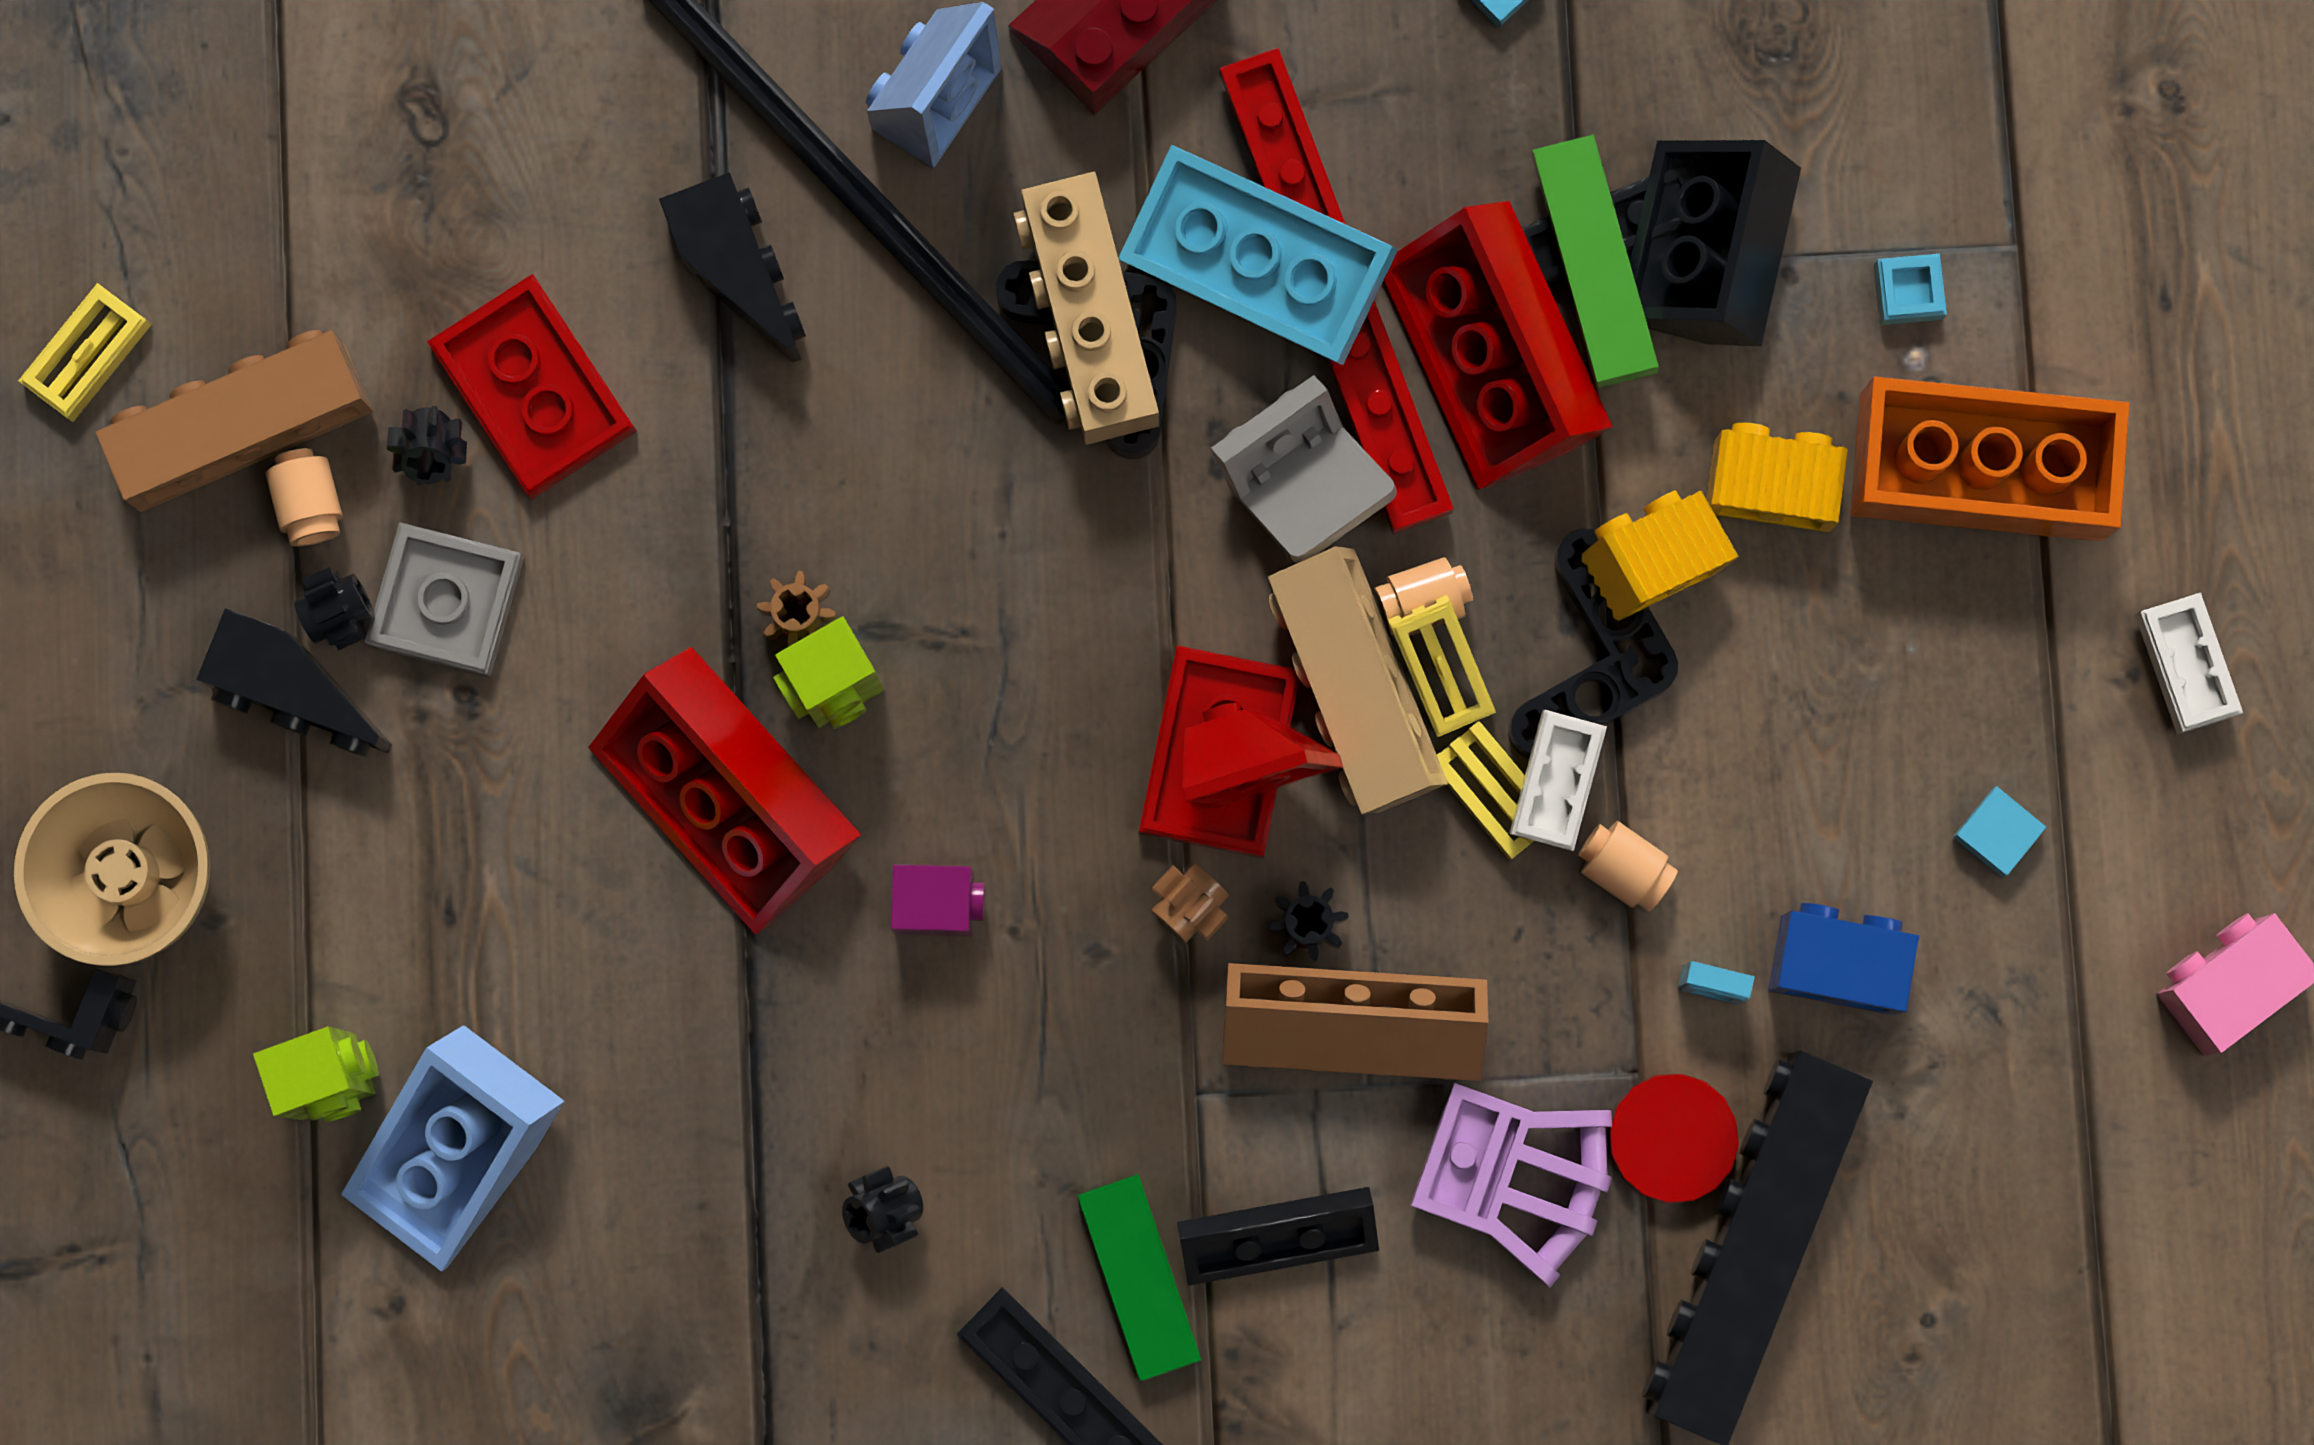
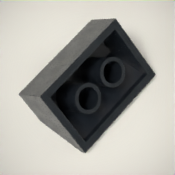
(1723, 269)

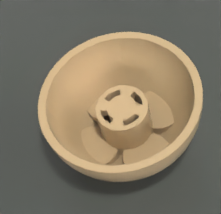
(79, 860)

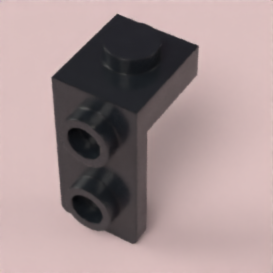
(103, 1012)

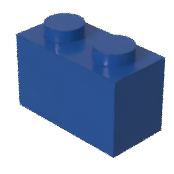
(1843, 960)

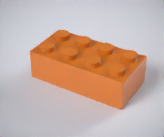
(1990, 459)

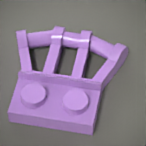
(1474, 1162)

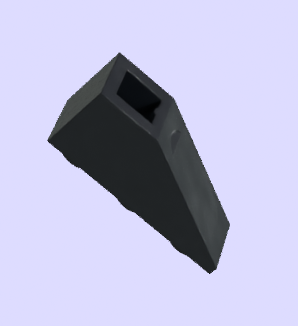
(721, 252)
(274, 670)

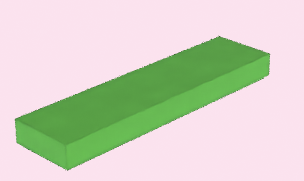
(1595, 261)

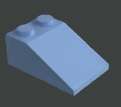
(937, 81)
(451, 1145)

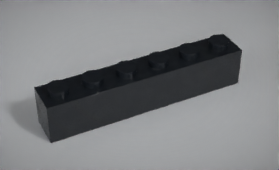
(1758, 1246)

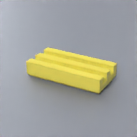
(101, 368)
(1421, 619)
(1460, 749)

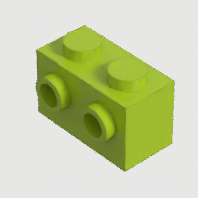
(827, 676)
(318, 1075)

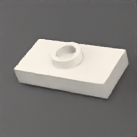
(2188, 663)
(1558, 780)

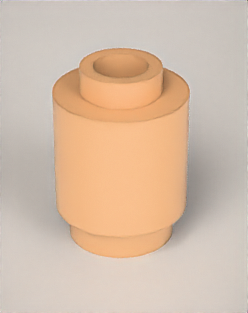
(304, 497)
(1421, 588)
(1627, 866)

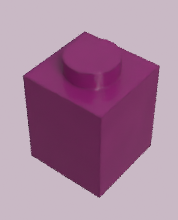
(935, 900)

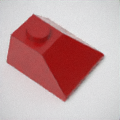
(1247, 754)

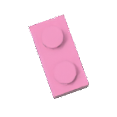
(2237, 983)

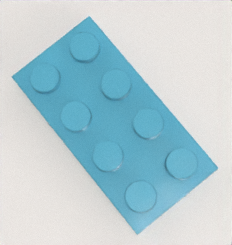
(1258, 254)

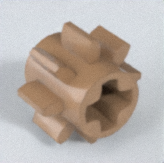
(802, 595)
(1190, 903)

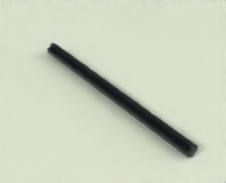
(867, 204)

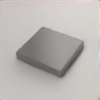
(444, 599)

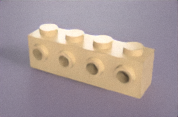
(1089, 309)
(1355, 680)

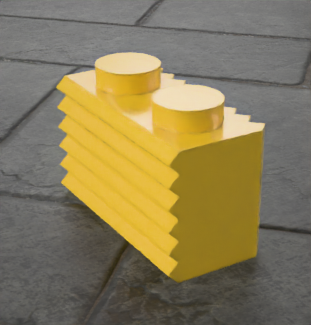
(1777, 478)
(1657, 554)

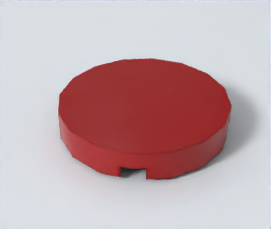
(1673, 1138)

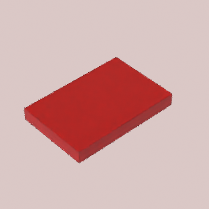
(531, 386)
(1197, 684)

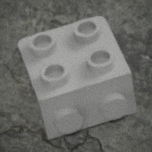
(1302, 472)

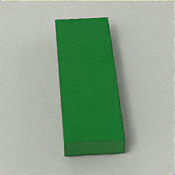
(1139, 1277)

